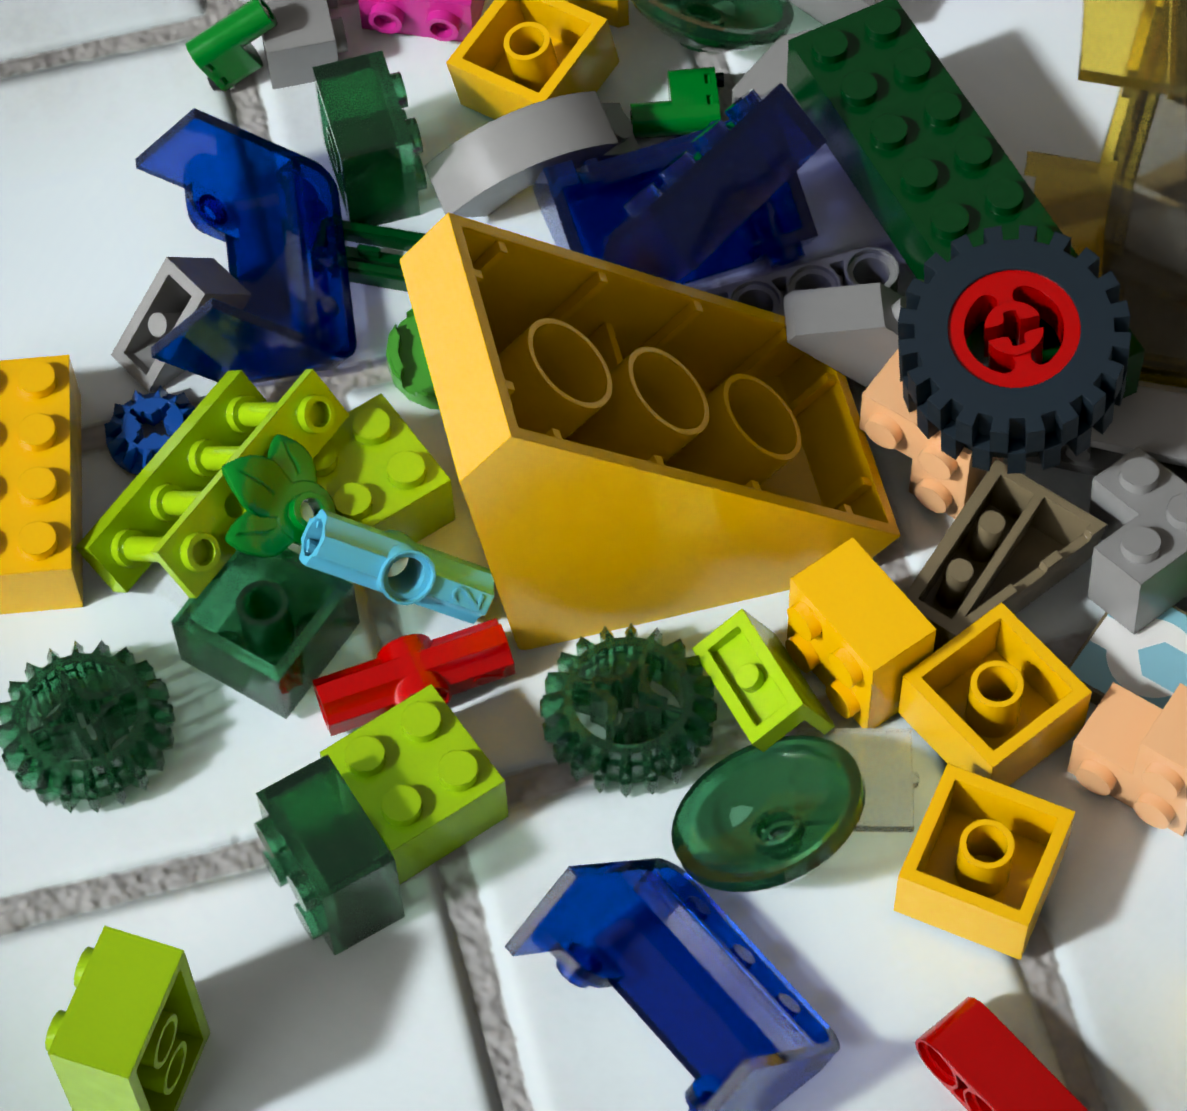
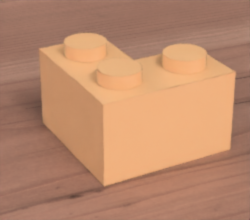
(935, 477)
(1137, 755)

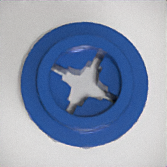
(125, 433)

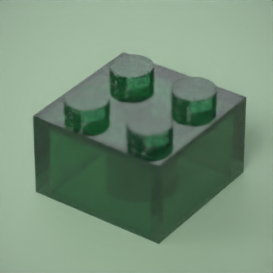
(370, 139)
(267, 627)
(328, 856)

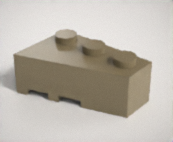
(1002, 548)

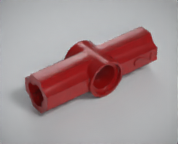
(408, 666)

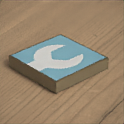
(1144, 662)

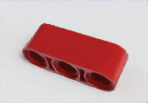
(989, 1064)

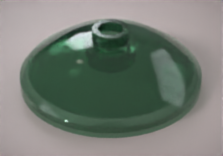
(719, 23)
(769, 814)

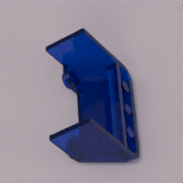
(281, 245)
(685, 976)

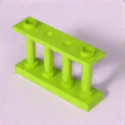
(180, 500)

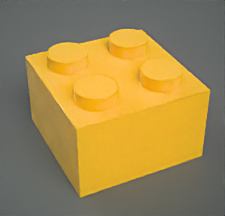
(531, 54)
(855, 633)
(994, 699)
(983, 861)

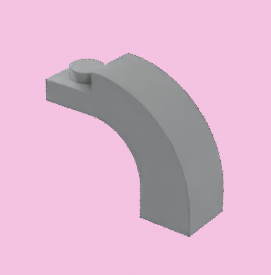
(511, 151)

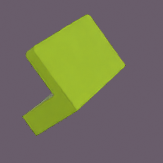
(759, 681)

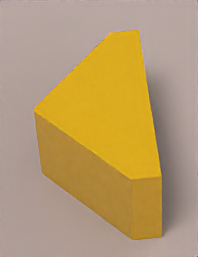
(631, 435)

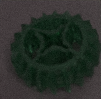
(607, 681)
(111, 697)

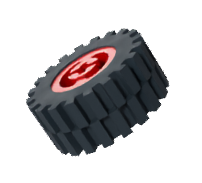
(1016, 402)

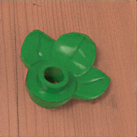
(272, 495)

